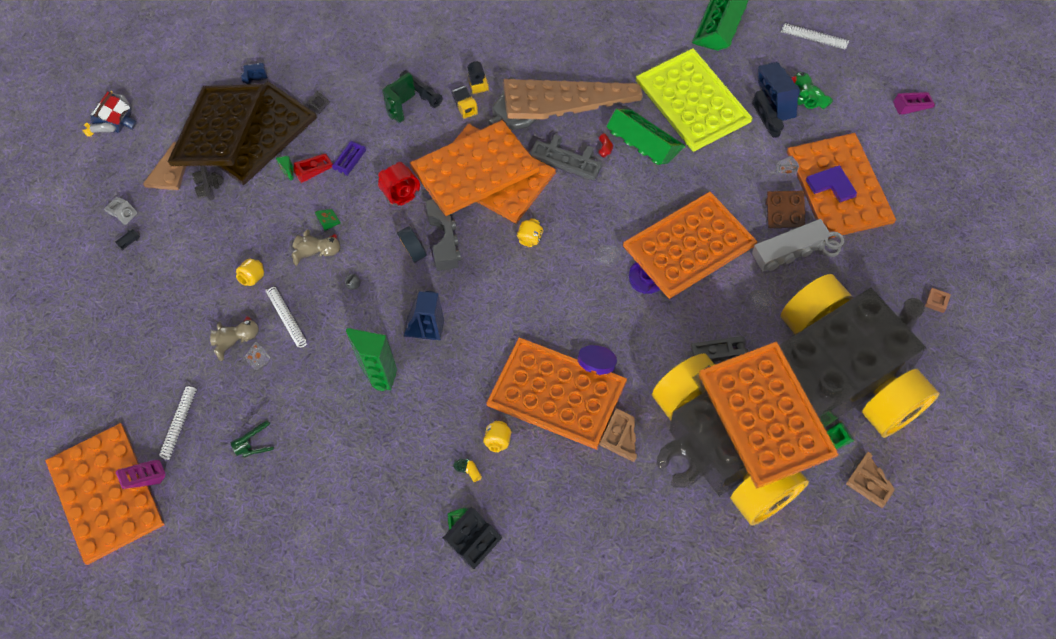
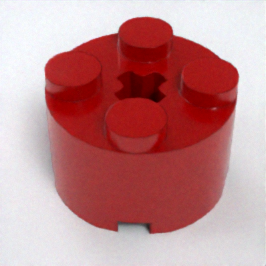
(398, 184)

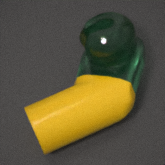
(468, 467)

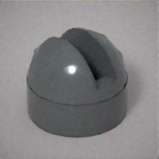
(354, 283)

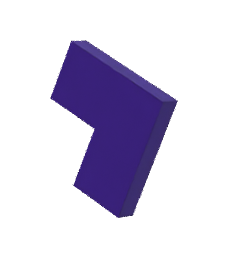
(832, 179)

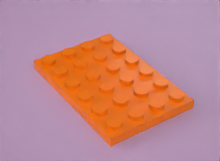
(474, 167)
(517, 198)
(857, 214)
(689, 244)
(556, 393)
(767, 415)
(95, 504)

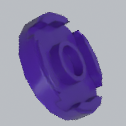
(641, 281)
(597, 359)

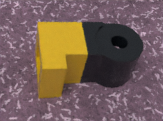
(477, 77)
(464, 101)

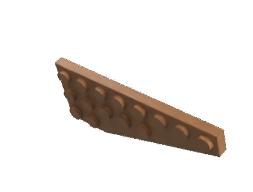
(543, 98)

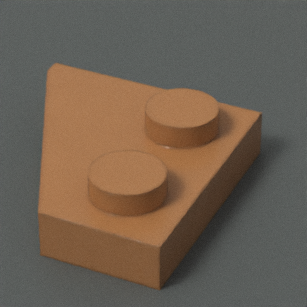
(871, 481)

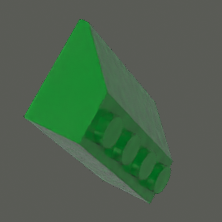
(719, 23)
(644, 136)
(374, 357)

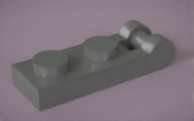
(721, 348)

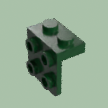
(397, 94)

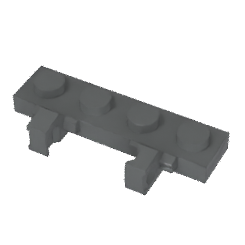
(579, 164)

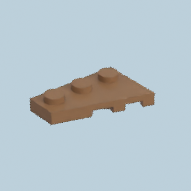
(164, 175)

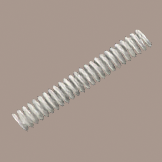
(842, 44)
(278, 301)
(177, 427)

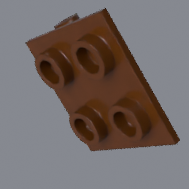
(785, 209)

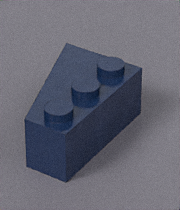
(780, 89)
(425, 317)

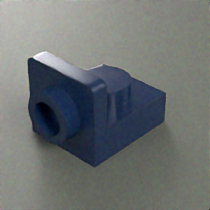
(254, 72)

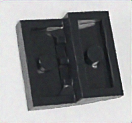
(472, 538)

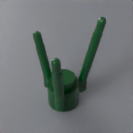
(242, 444)

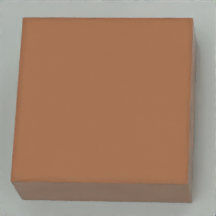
(937, 300)

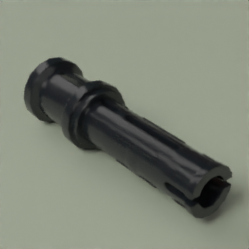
(426, 92)

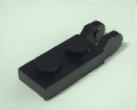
(767, 114)

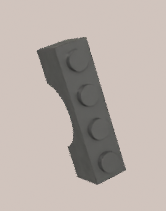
(444, 252)

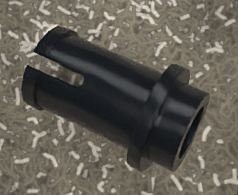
(127, 239)

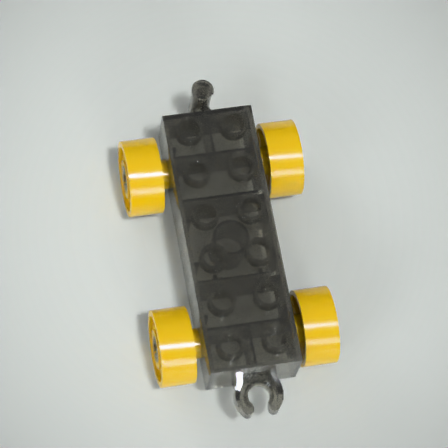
(841, 358)

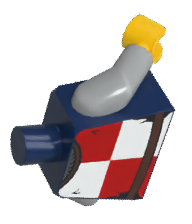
(110, 115)

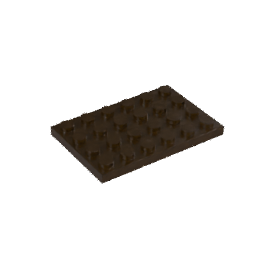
(217, 125)
(272, 129)

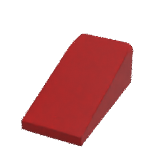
(311, 167)

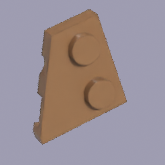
(620, 435)

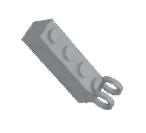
(794, 244)

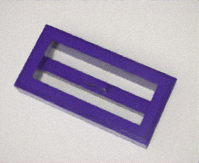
(351, 159)

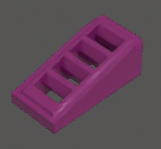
(903, 106)
(153, 469)

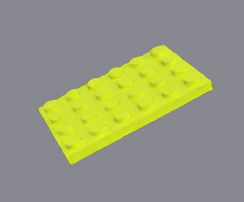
(693, 99)

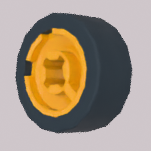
(411, 244)

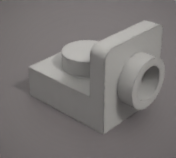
(121, 209)

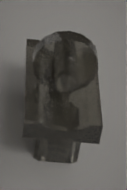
(209, 182)

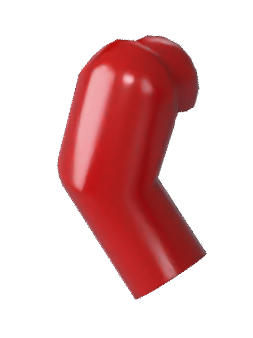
(607, 146)

